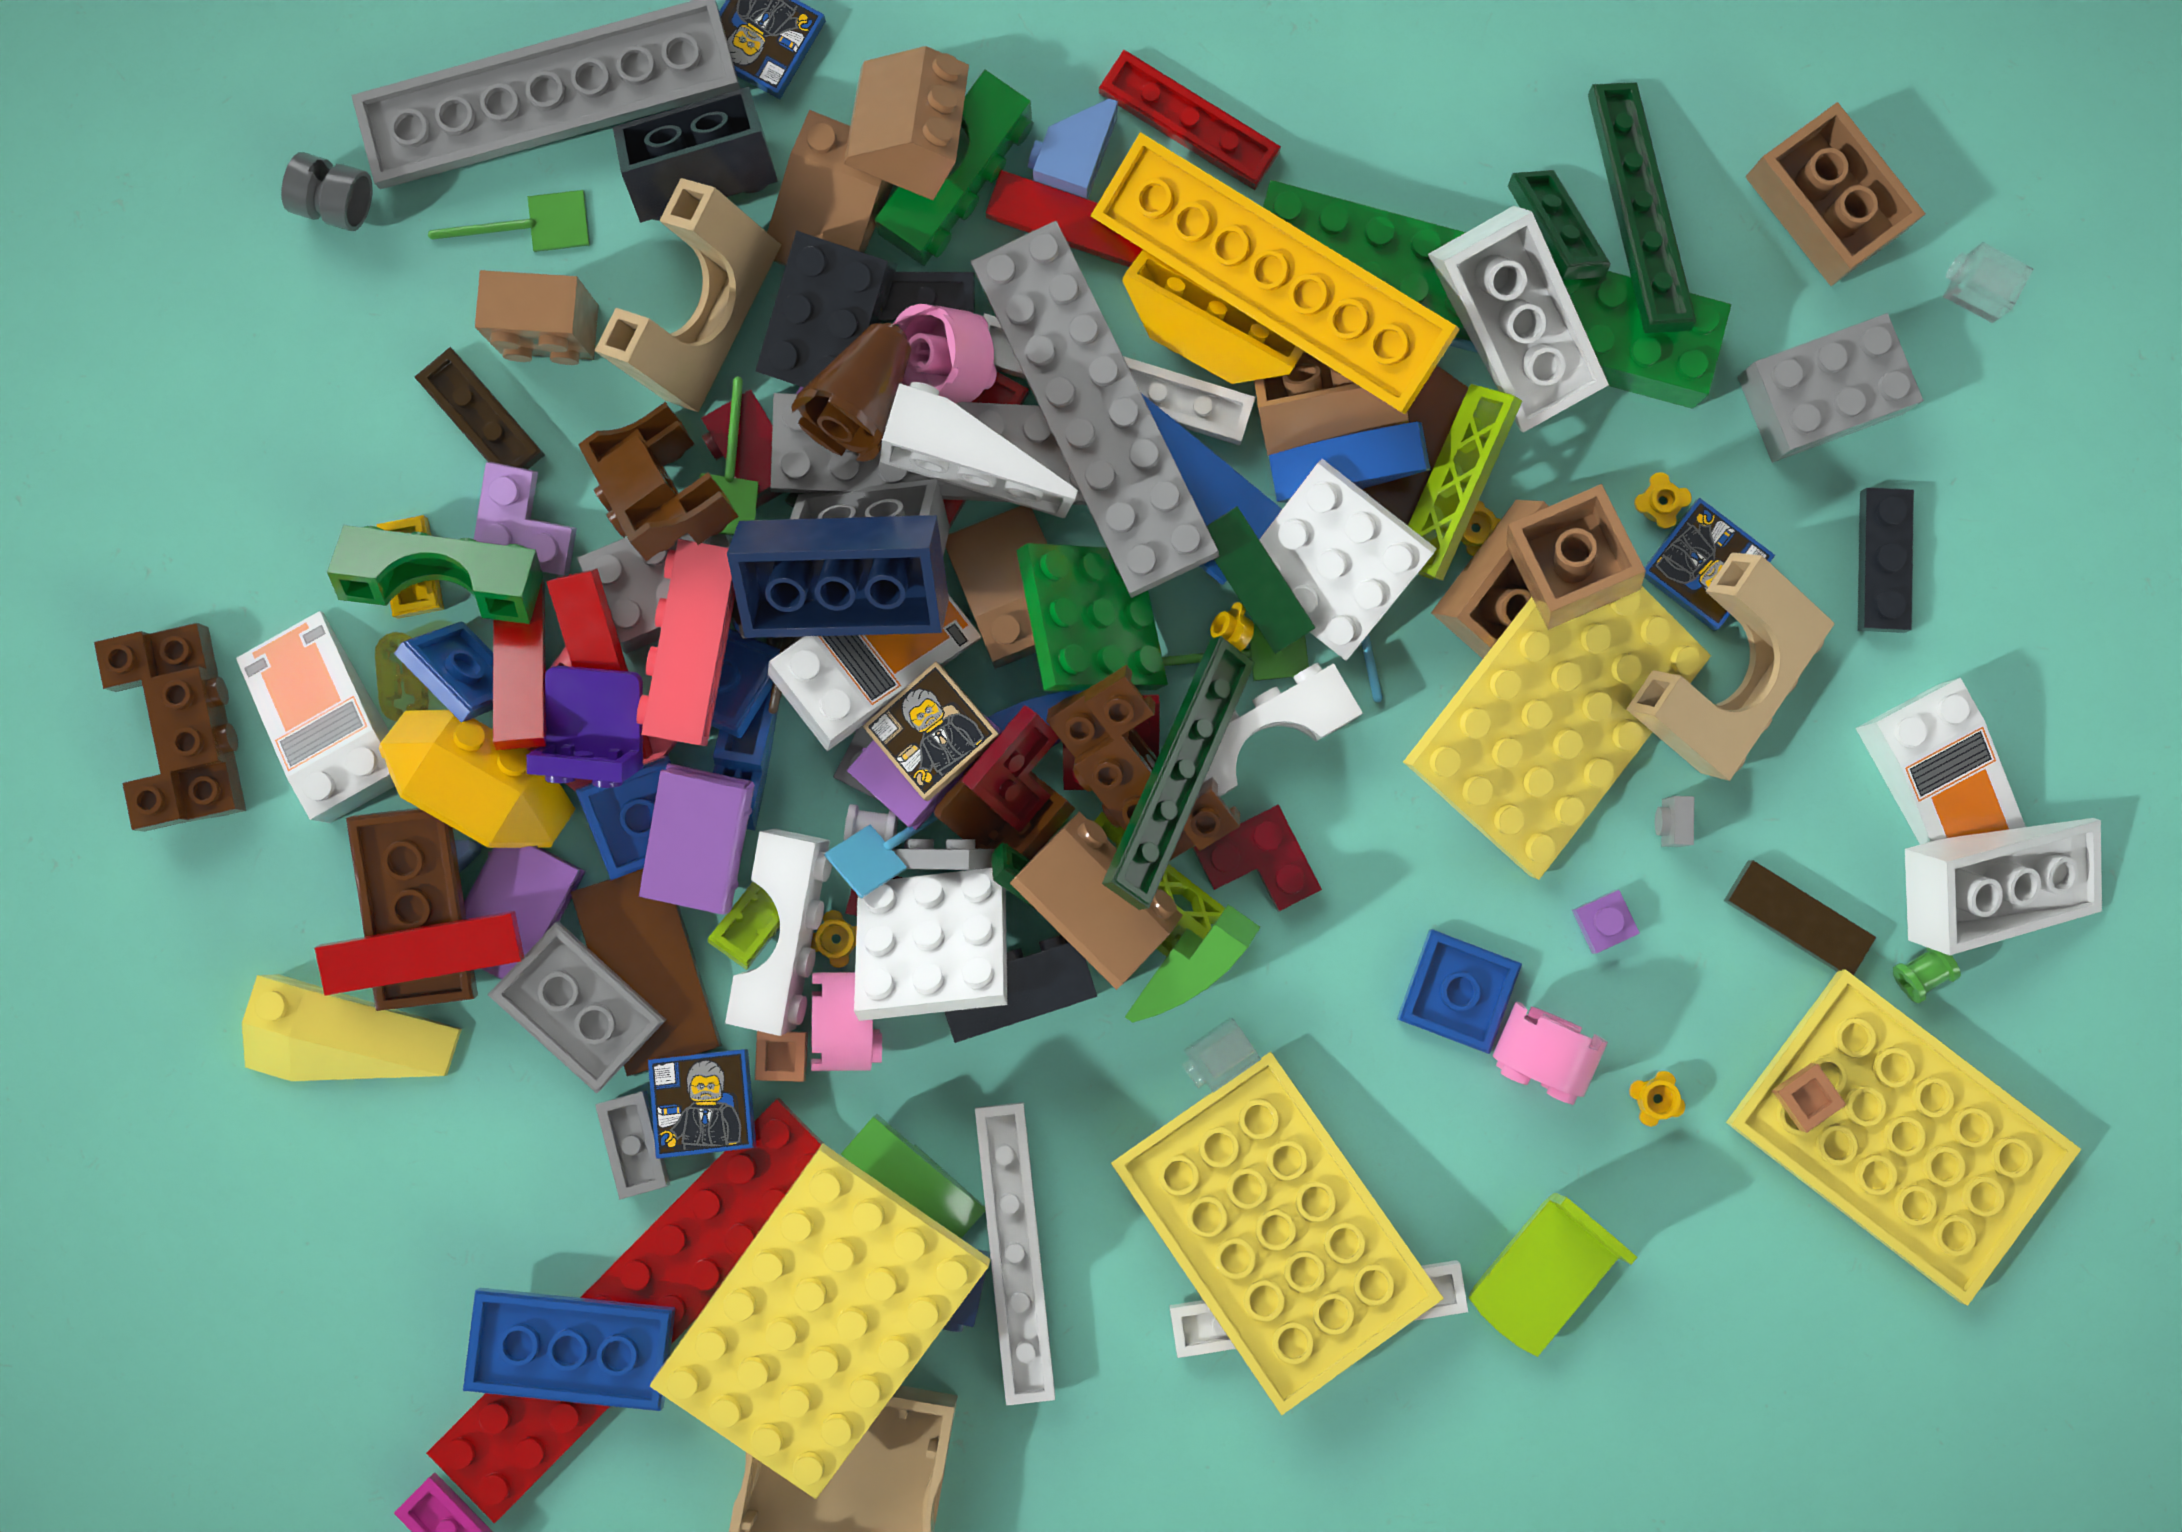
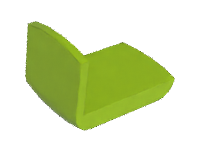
(1546, 1273)

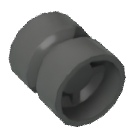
(319, 190)

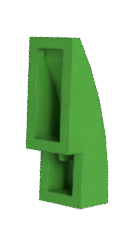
(1195, 964)
(913, 1176)

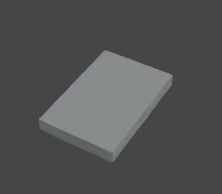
(577, 1007)

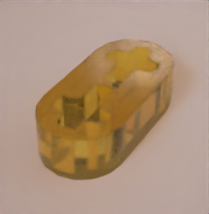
(390, 679)

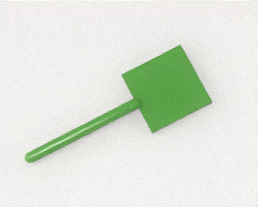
(554, 221)
(739, 492)
(1267, 664)

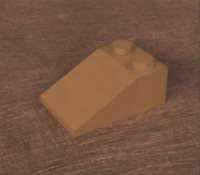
(825, 194)
(992, 580)

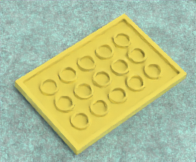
(1548, 723)
(1923, 1148)
(1276, 1233)
(820, 1321)

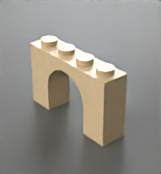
(733, 263)
(1782, 638)

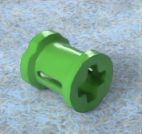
(1925, 973)

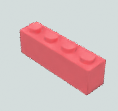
(690, 644)

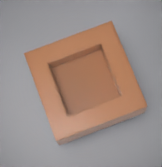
(781, 1056)
(1809, 1097)

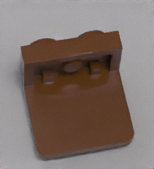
(974, 819)

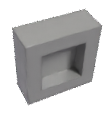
(1675, 821)

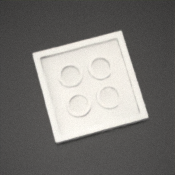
(1343, 556)
(931, 945)

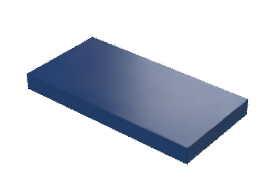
(1213, 482)
(567, 1348)

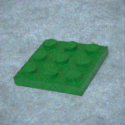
(1086, 619)

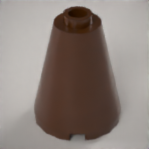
(855, 393)

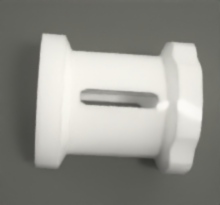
(884, 824)

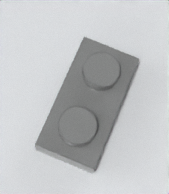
(958, 855)
(631, 1145)

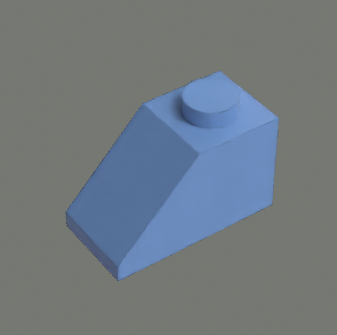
(1074, 149)

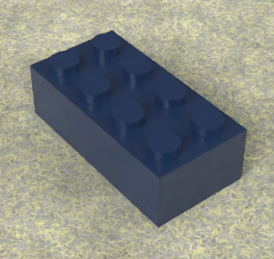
(839, 576)

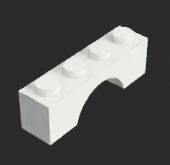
(1313, 706)
(792, 874)

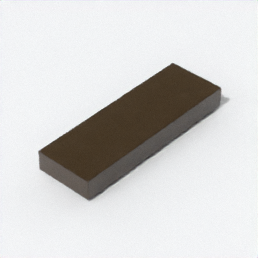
(478, 412)
(1799, 918)

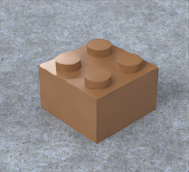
(537, 316)
(1575, 556)

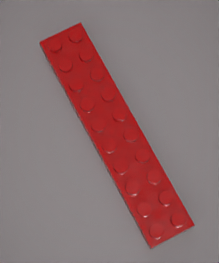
(675, 1263)

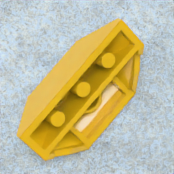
(1205, 326)
(469, 784)

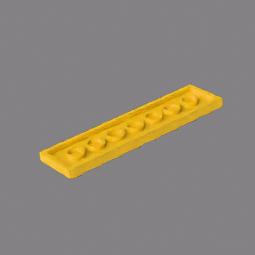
(1275, 273)

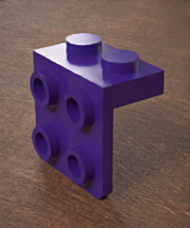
(590, 727)

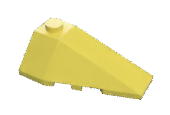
(313, 1037)

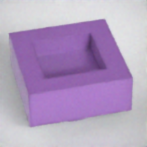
(1605, 921)

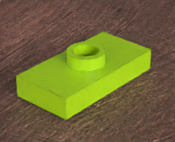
(747, 927)

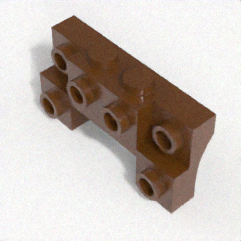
(640, 491)
(186, 722)
(1118, 762)

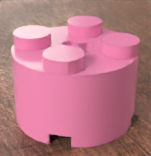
(948, 351)
(836, 1031)
(1548, 1052)

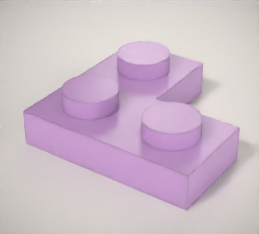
(506, 518)

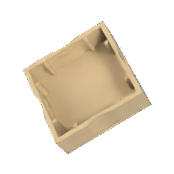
(882, 1486)

